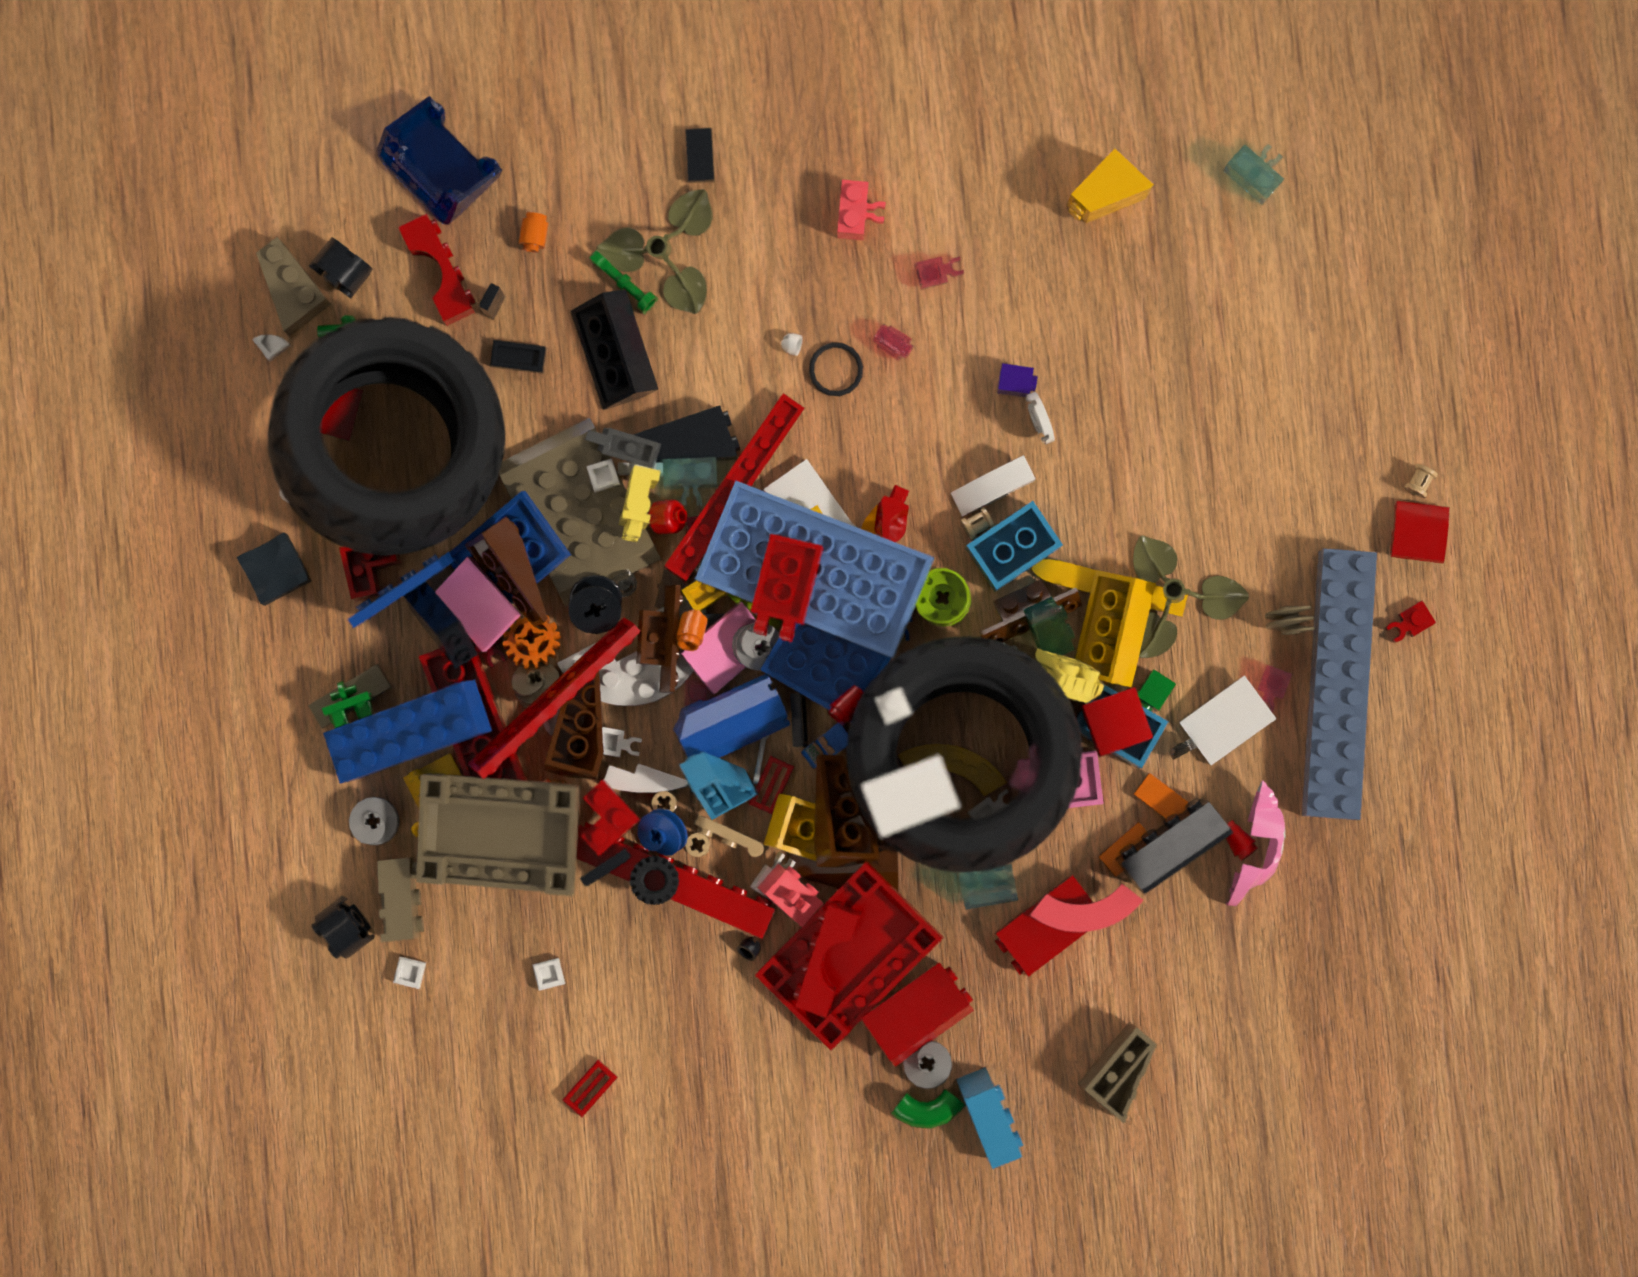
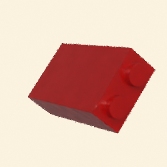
(1035, 943)
(918, 1013)

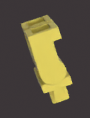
(636, 502)

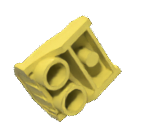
(1074, 676)

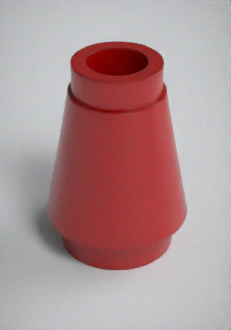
(844, 707)
(1240, 842)

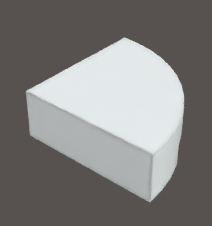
(271, 345)

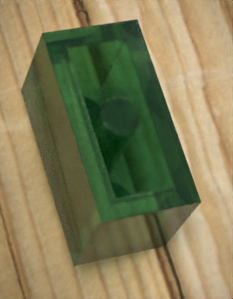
(1049, 627)

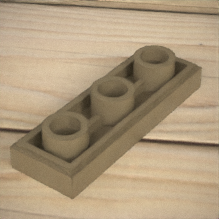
(371, 680)

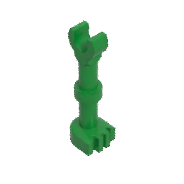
(645, 300)

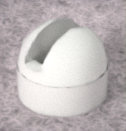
(792, 343)

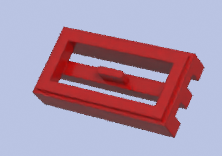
(781, 764)
(605, 1071)

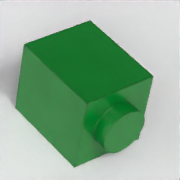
(1155, 690)

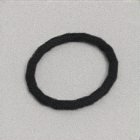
(836, 345)

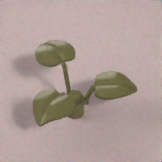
(625, 250)
(1156, 559)

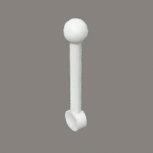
(759, 760)

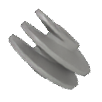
(744, 644)
(368, 833)
(941, 1070)

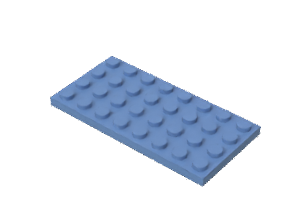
(862, 582)

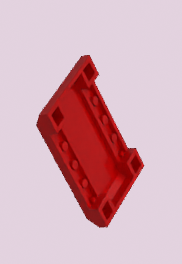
(884, 950)

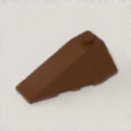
(504, 554)
(578, 736)
(840, 828)
(835, 877)

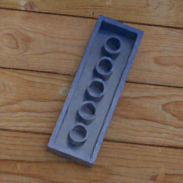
(407, 731)

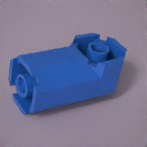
(731, 719)

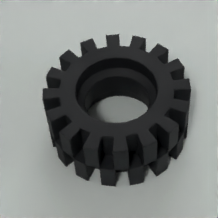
(642, 892)

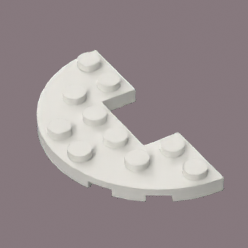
(632, 683)

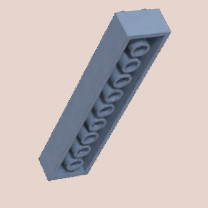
(1339, 684)

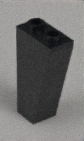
(695, 437)
(441, 624)

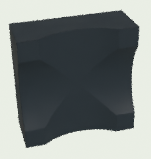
(274, 569)

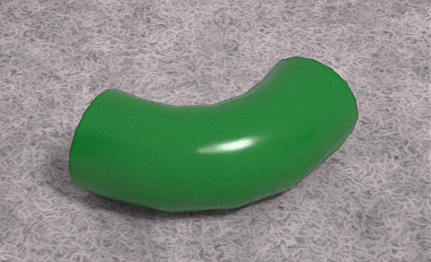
(930, 1113)

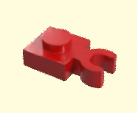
(1413, 620)

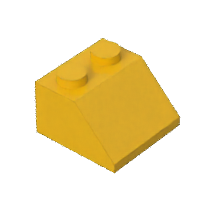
(792, 827)

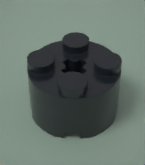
(341, 267)
(342, 928)

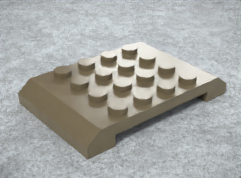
(584, 520)
(497, 833)

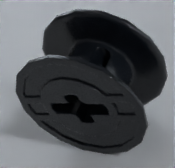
(595, 604)

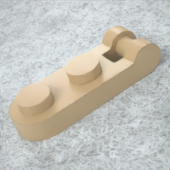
(730, 836)

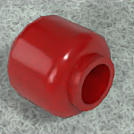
(667, 516)

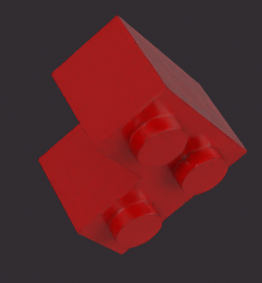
(362, 574)
(615, 818)

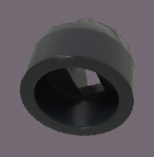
(749, 948)

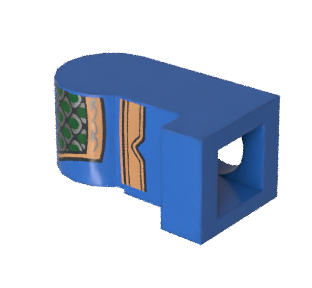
(828, 744)

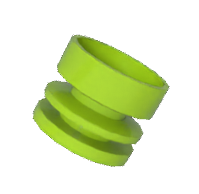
(949, 582)

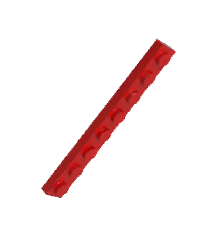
(746, 471)
(553, 698)

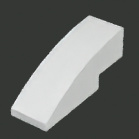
(993, 486)
(644, 780)

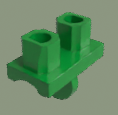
(337, 711)

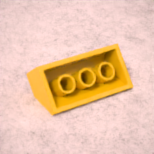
(1115, 626)

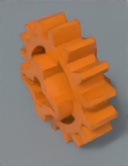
(521, 642)

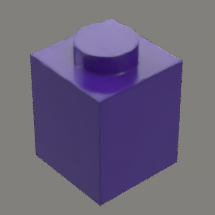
(1016, 380)

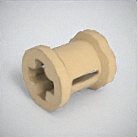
(1421, 481)
(977, 523)
(664, 794)
(690, 842)

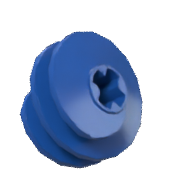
(662, 832)

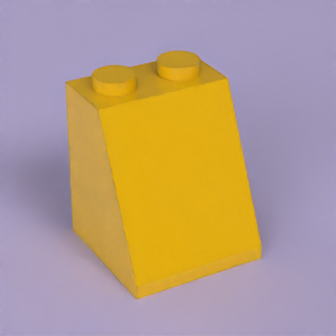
(1108, 189)

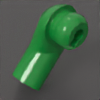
(324, 329)

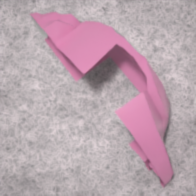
(1268, 823)

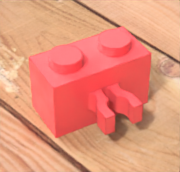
(853, 210)
(790, 894)

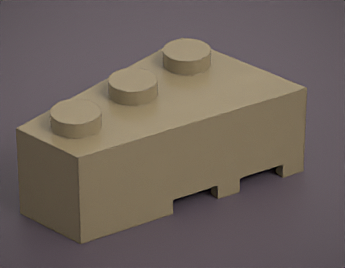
(291, 288)
(399, 899)
(1119, 1071)

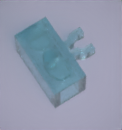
(1254, 173)
(690, 473)
(988, 887)

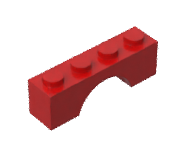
(423, 240)
(817, 990)

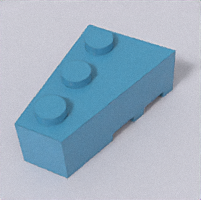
(717, 783)
(990, 1118)

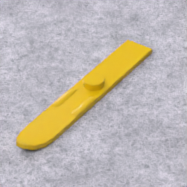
(1081, 577)

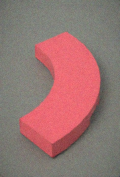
(1087, 916)

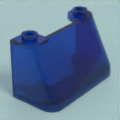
(434, 162)

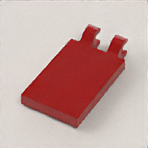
(785, 584)

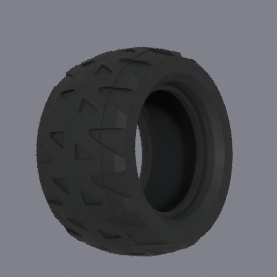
(402, 355)
(1034, 700)

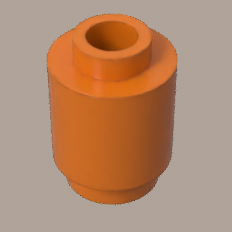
(533, 232)
(691, 630)

